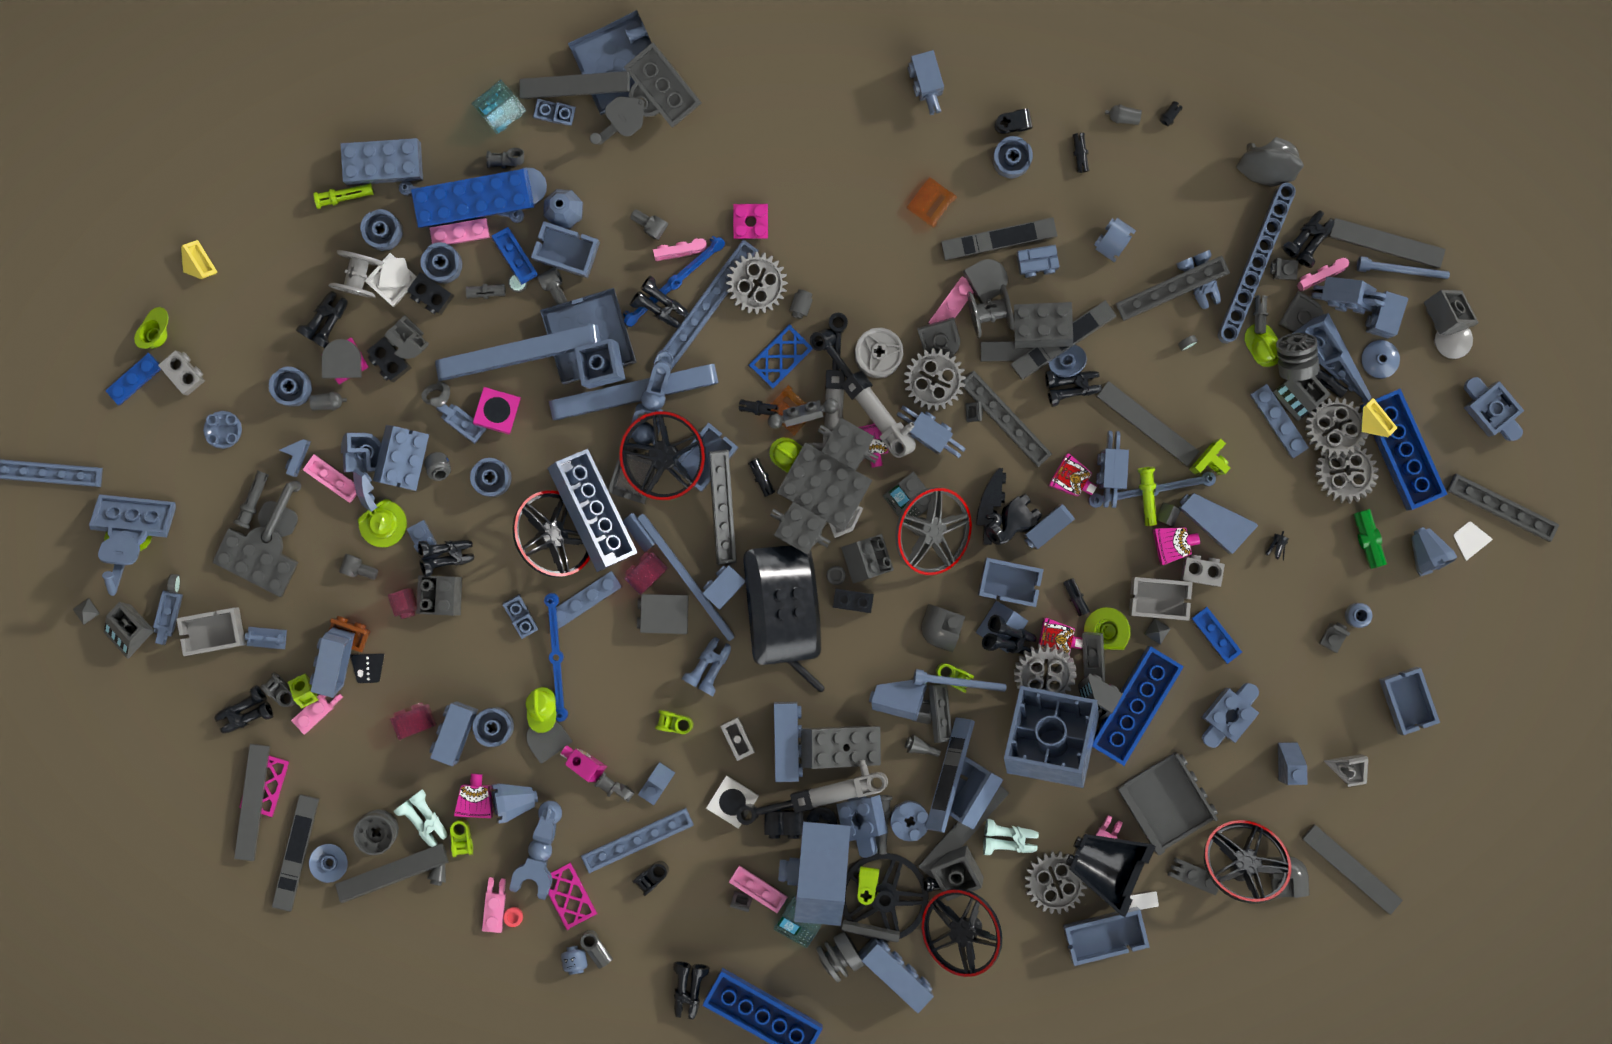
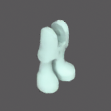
(432, 820)
(1017, 833)

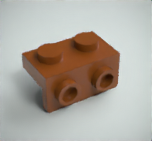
(361, 634)

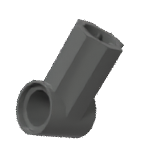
(596, 950)

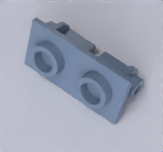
(266, 637)

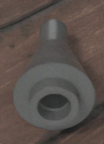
(916, 745)
(438, 875)

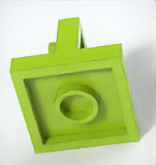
(1210, 458)

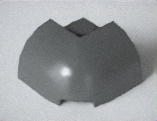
(407, 338)
(941, 627)
(1299, 880)

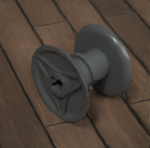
(991, 311)

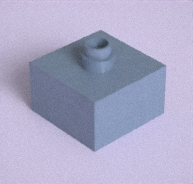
(1051, 736)
(819, 873)

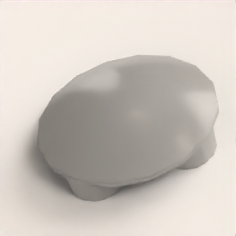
(1454, 345)

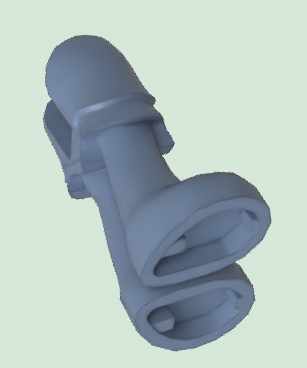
(1211, 287)
(706, 657)

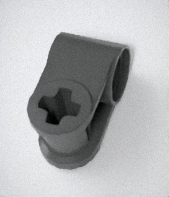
(276, 689)

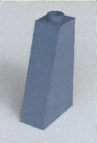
(1219, 523)

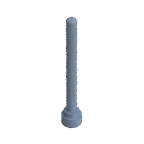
(1365, 264)
(922, 677)

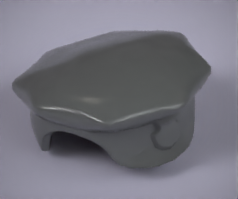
(1272, 163)

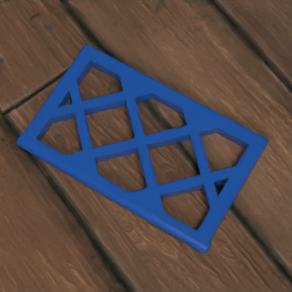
(783, 372)

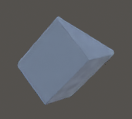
(1011, 618)

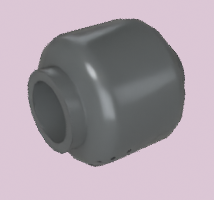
(437, 466)

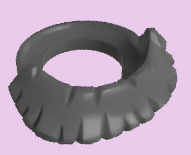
(437, 401)

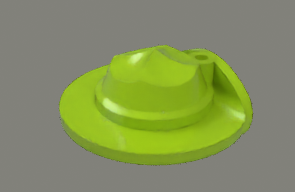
(384, 524)
(1112, 625)

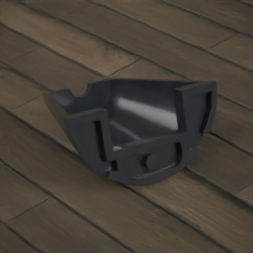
(1110, 867)

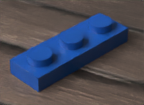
(514, 255)
(133, 379)
(1216, 635)

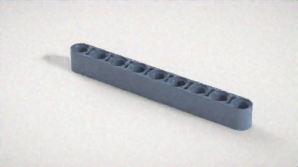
(1263, 256)
(516, 352)
(630, 392)

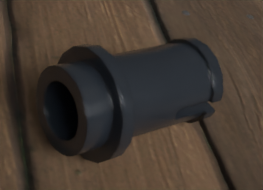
(1168, 117)
(930, 884)

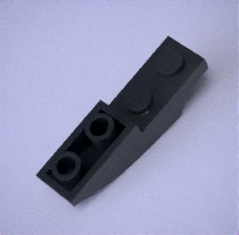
(991, 498)

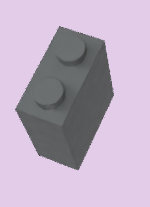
(663, 614)

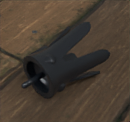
(1281, 542)

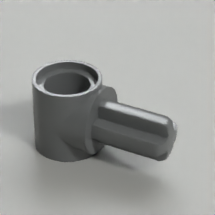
(652, 225)
(551, 281)
(353, 567)

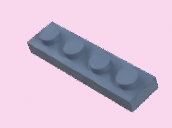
(1279, 421)
(587, 598)

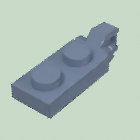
(461, 422)
(166, 616)

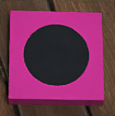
(496, 410)

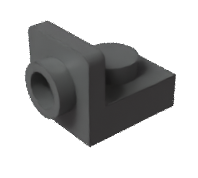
(1284, 269)
(1334, 636)

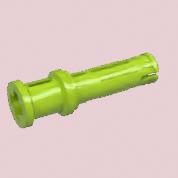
(333, 199)
(1147, 486)

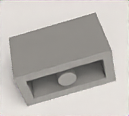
(737, 738)

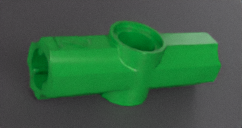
(1370, 539)

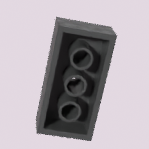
(840, 746)

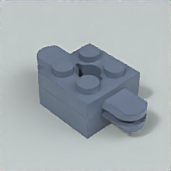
(1349, 294)
(1493, 409)
(930, 432)
(1113, 469)
(1230, 715)
(869, 825)

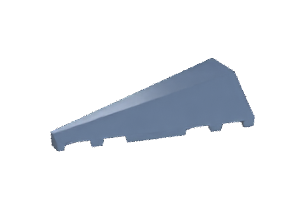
(1334, 354)

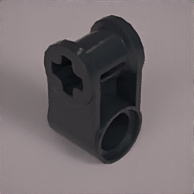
(1017, 121)
(649, 879)

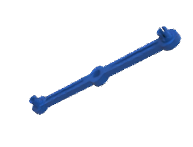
(676, 280)
(552, 600)

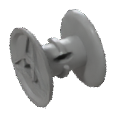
(356, 273)
(866, 354)

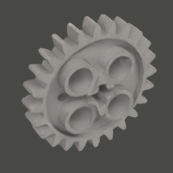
(741, 273)
(943, 363)
(1327, 414)
(1349, 488)
(1063, 673)
(1040, 888)

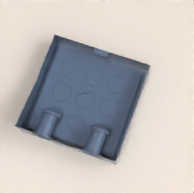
(610, 51)
(595, 309)

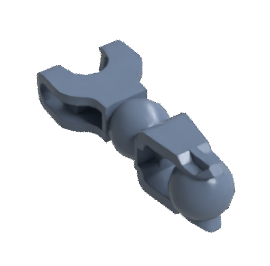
(653, 398)
(539, 851)

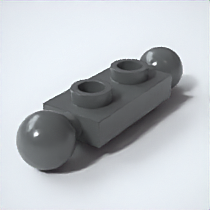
(803, 413)

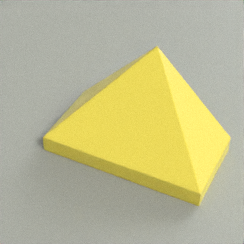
(196, 261)
(1376, 421)

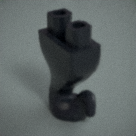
(1014, 519)

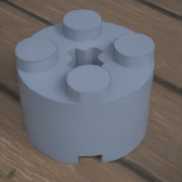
(1019, 149)
(381, 219)
(1115, 239)
(433, 255)
(298, 394)
(483, 469)
(504, 726)
(912, 831)

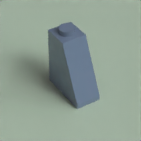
(1048, 527)
(898, 699)
(1291, 764)

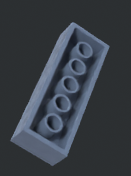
(592, 510)

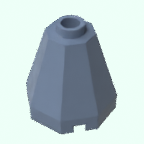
(568, 213)
(1430, 551)
(512, 800)

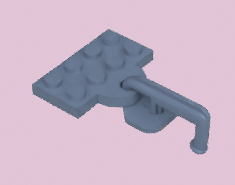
(127, 526)

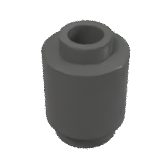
(801, 304)

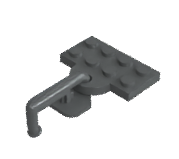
(658, 86)
(254, 555)

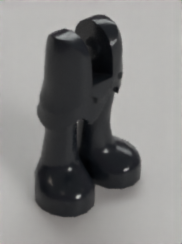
(1311, 228)
(323, 310)
(663, 312)
(1079, 380)
(453, 548)
(1014, 644)
(237, 719)
(681, 995)

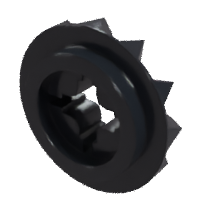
(826, 813)

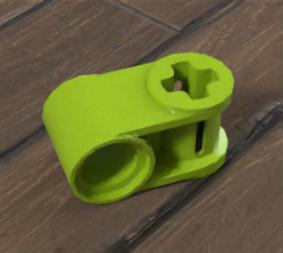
(955, 673)
(672, 722)
(461, 842)
(867, 881)

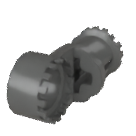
(506, 158)
(610, 786)

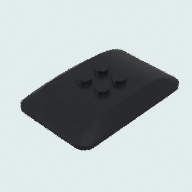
(782, 605)

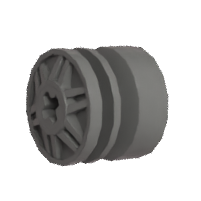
(1297, 356)
(368, 840)
(840, 956)

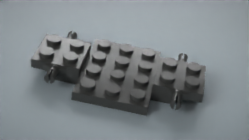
(824, 486)

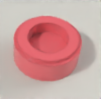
(513, 917)

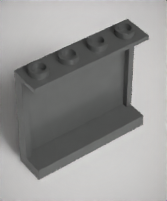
(1167, 802)

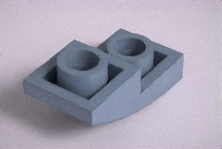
(554, 112)
(363, 488)
(520, 616)

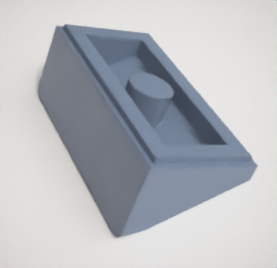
(638, 532)

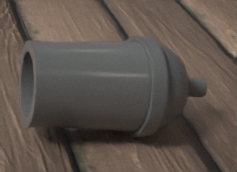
(1124, 114)
(326, 401)

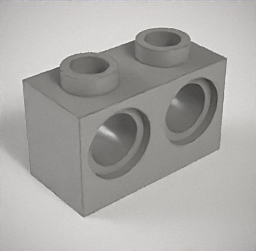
(179, 375)
(1201, 575)

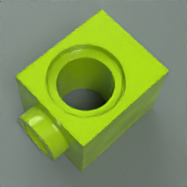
(301, 691)

